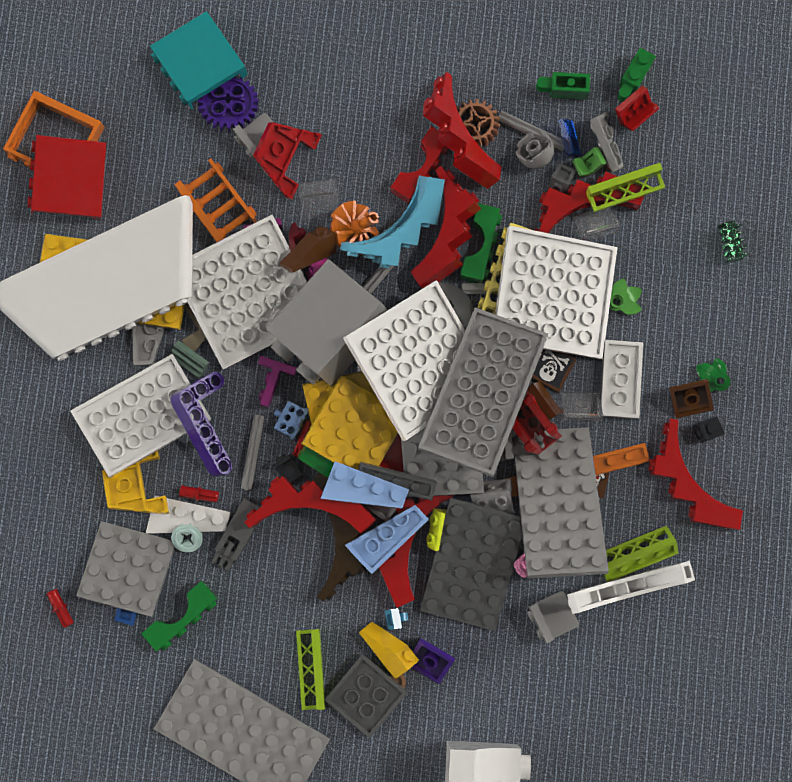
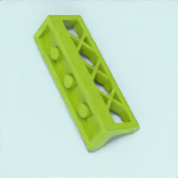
(622, 181)
(639, 556)
(318, 669)

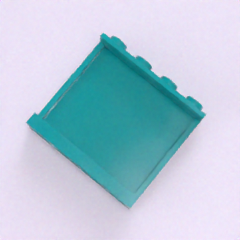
(197, 59)

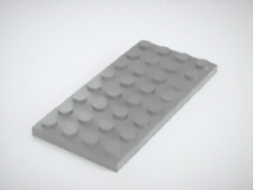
(483, 392)
(560, 507)
(239, 729)

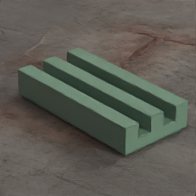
(190, 360)

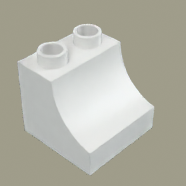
(485, 762)

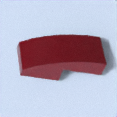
(295, 235)

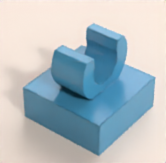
(394, 619)

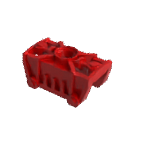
(528, 433)

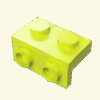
(436, 526)

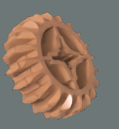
(488, 119)

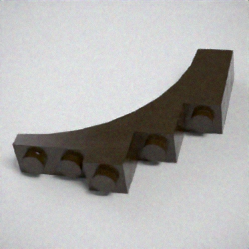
(344, 560)

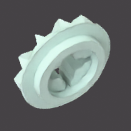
(186, 545)

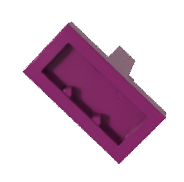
(272, 378)

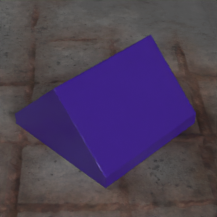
(432, 661)

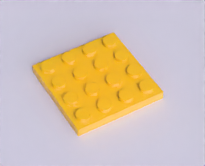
(351, 427)

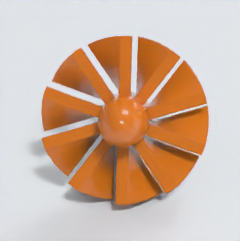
(352, 222)

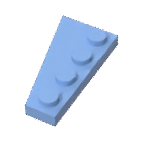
(359, 487)
(383, 541)

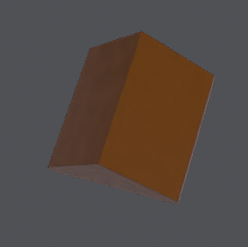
(691, 398)
(544, 401)

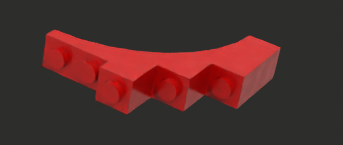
(453, 134)
(561, 205)
(444, 256)
(684, 488)
(287, 497)
(396, 569)

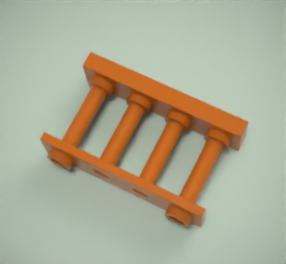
(198, 204)

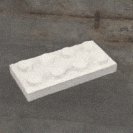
(621, 379)

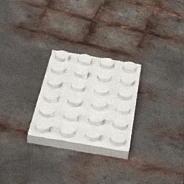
(134, 416)

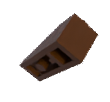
(311, 249)

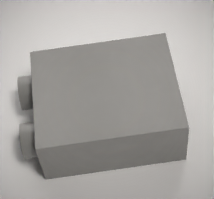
(319, 319)

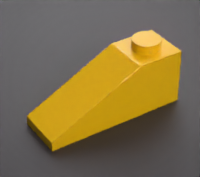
(390, 650)

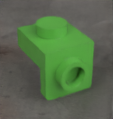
(589, 162)

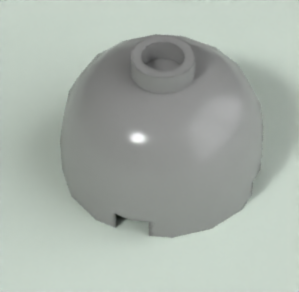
(535, 150)

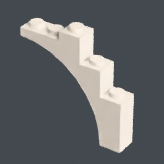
(630, 586)

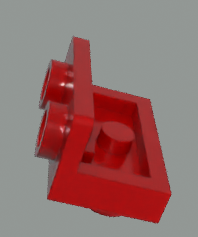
(636, 109)

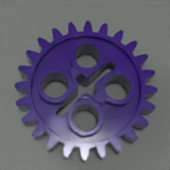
(228, 117)

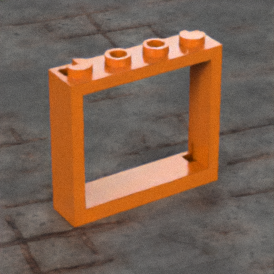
(35, 101)

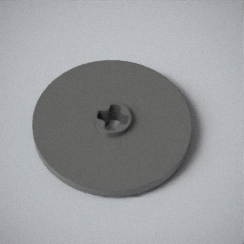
(459, 301)

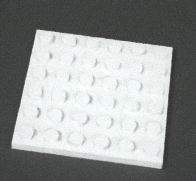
(558, 289)
(242, 290)
(409, 355)

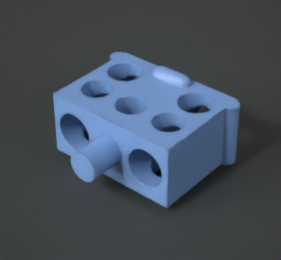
(296, 422)

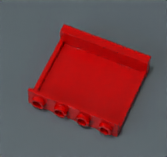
(67, 176)

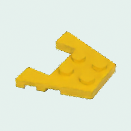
(127, 491)

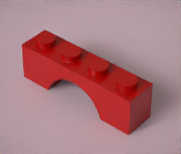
(406, 183)

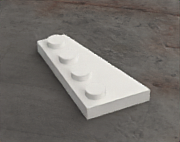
(181, 512)

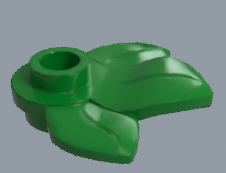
(713, 373)

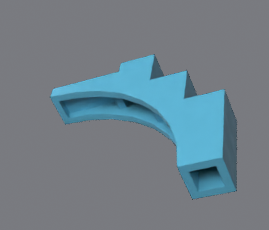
(420, 212)

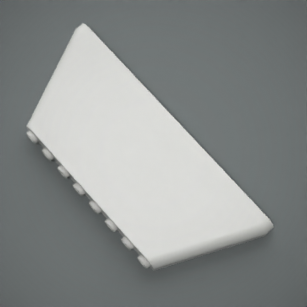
(105, 282)

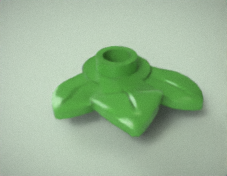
(627, 298)

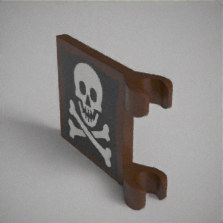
(553, 369)

